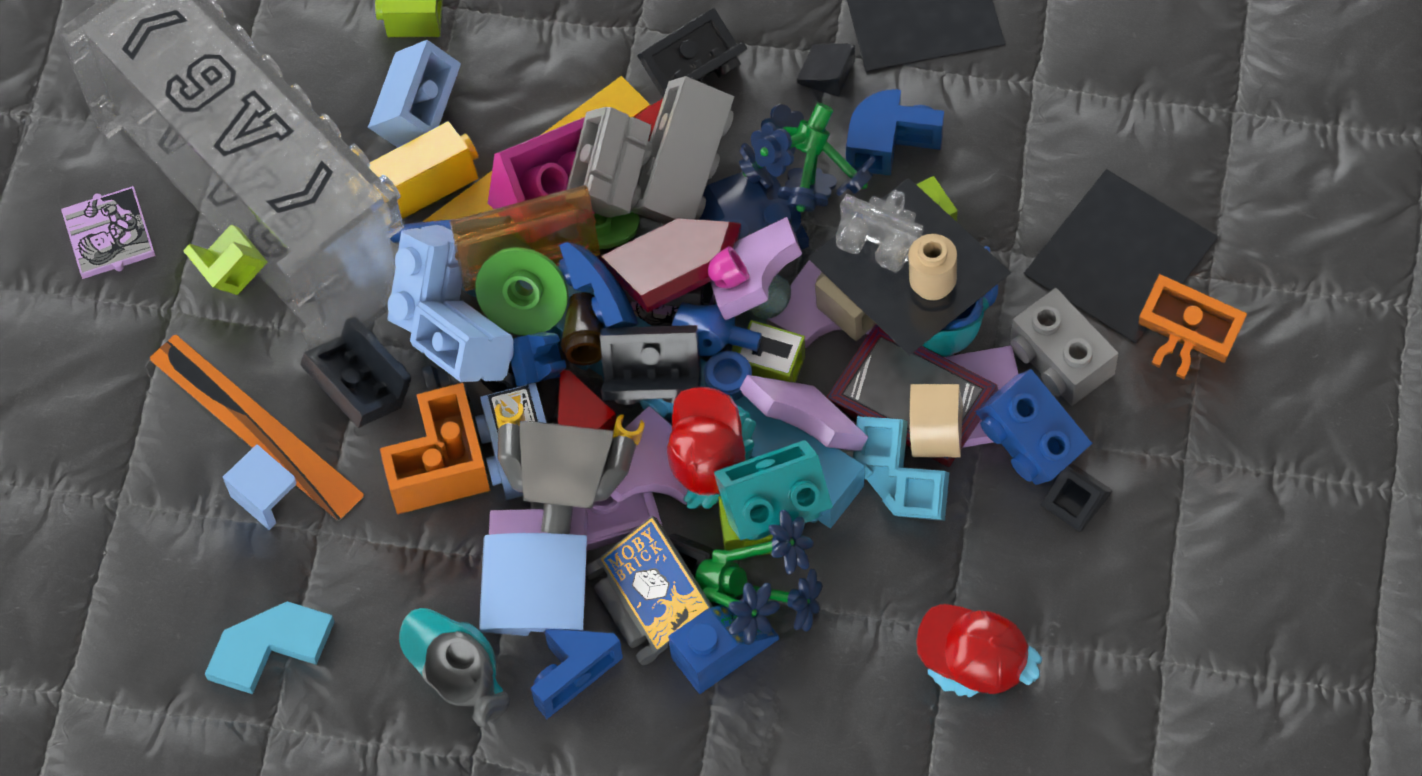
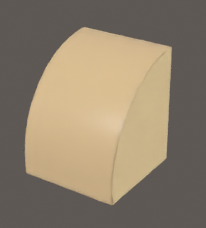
(935, 420)

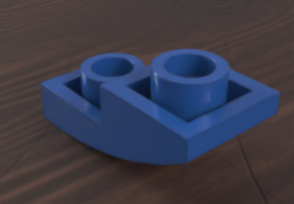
(590, 275)

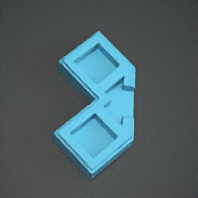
(903, 490)
(282, 629)

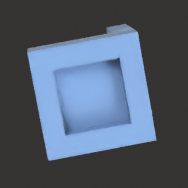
(259, 484)

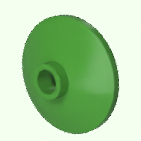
(513, 306)

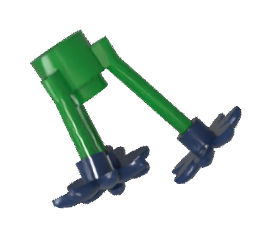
(724, 580)

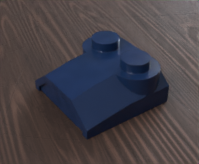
(750, 204)

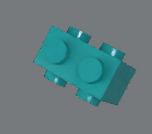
(773, 482)

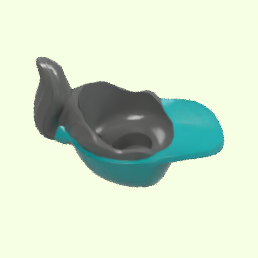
(454, 662)

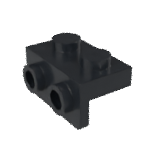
(693, 52)
(649, 362)
(358, 374)

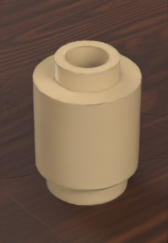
(932, 266)

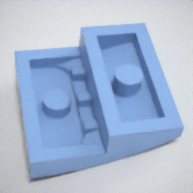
(532, 583)

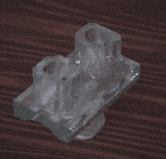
(880, 223)

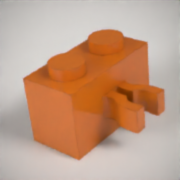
(1191, 320)

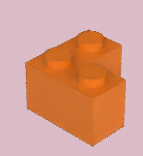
(443, 463)

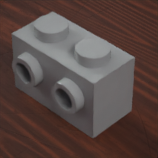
(1062, 347)

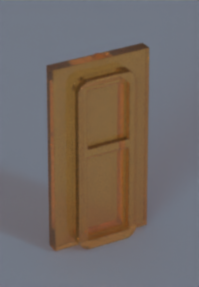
(530, 224)

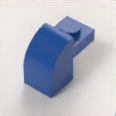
(883, 123)

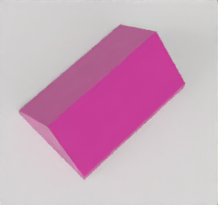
(534, 166)

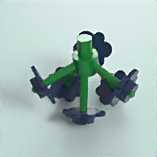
(775, 149)

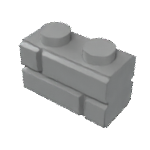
(611, 160)

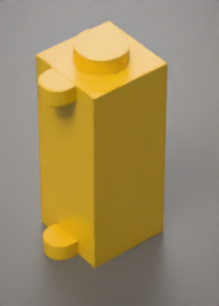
(429, 167)

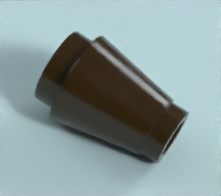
(581, 331)

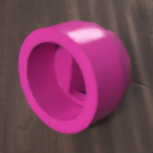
(727, 269)

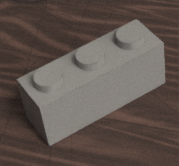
(683, 151)

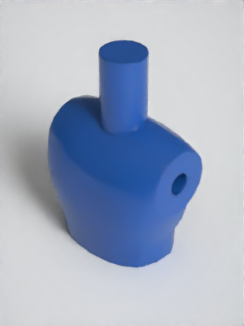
(714, 330)

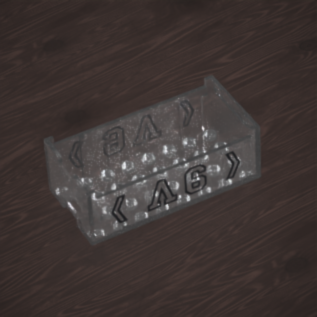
(244, 151)

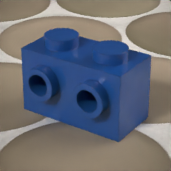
(1032, 428)

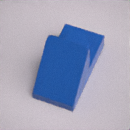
(583, 659)

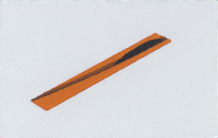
(256, 426)

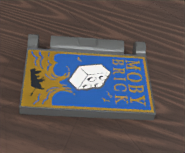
(647, 588)

